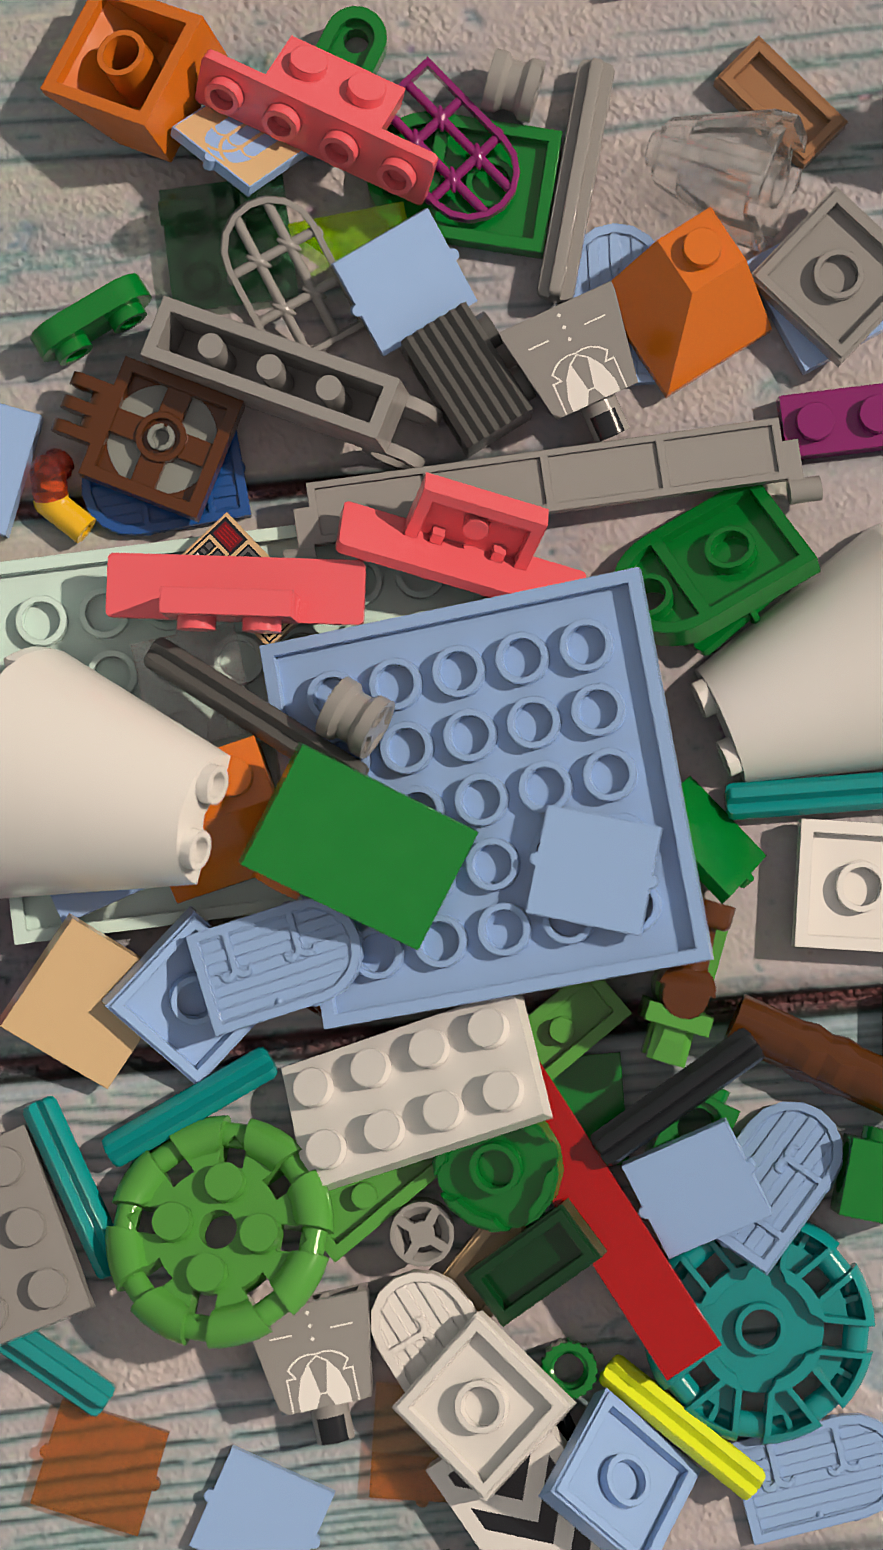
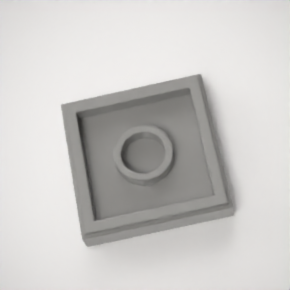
(828, 276)

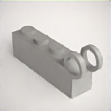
(288, 380)

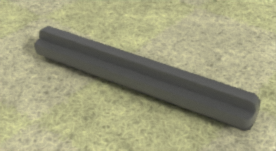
(239, 703)

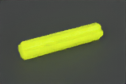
(682, 1428)

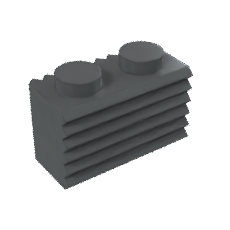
(468, 379)

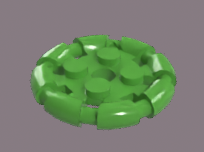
(181, 1224)

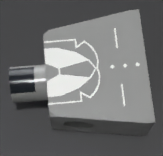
(578, 359)
(322, 1360)

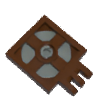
(152, 435)

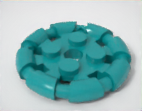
(791, 1352)

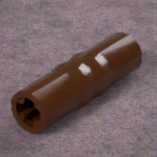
(813, 1053)

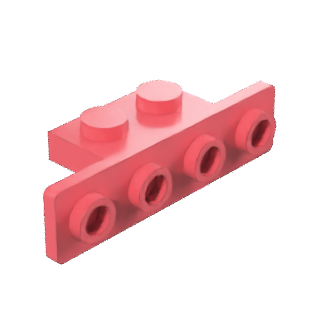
(324, 111)
(456, 539)
(235, 589)

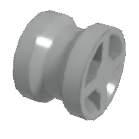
(513, 85)
(355, 717)
(417, 1241)

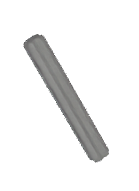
(575, 181)

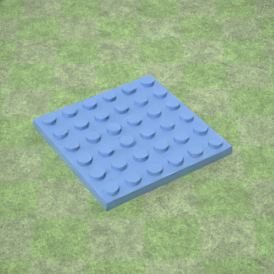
(491, 722)

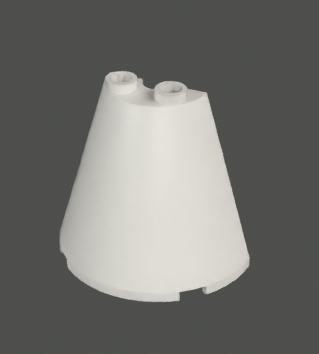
(807, 678)
(96, 784)

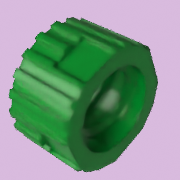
(567, 1346)

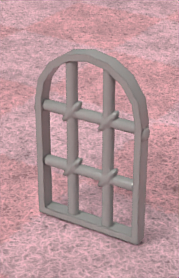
(261, 262)

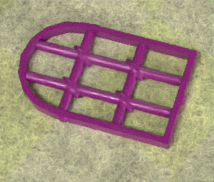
(477, 153)

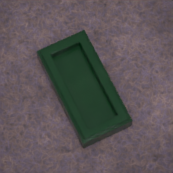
(535, 1262)

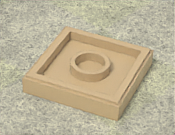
(63, 1006)

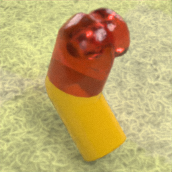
(51, 494)

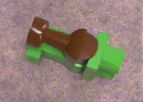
(683, 995)

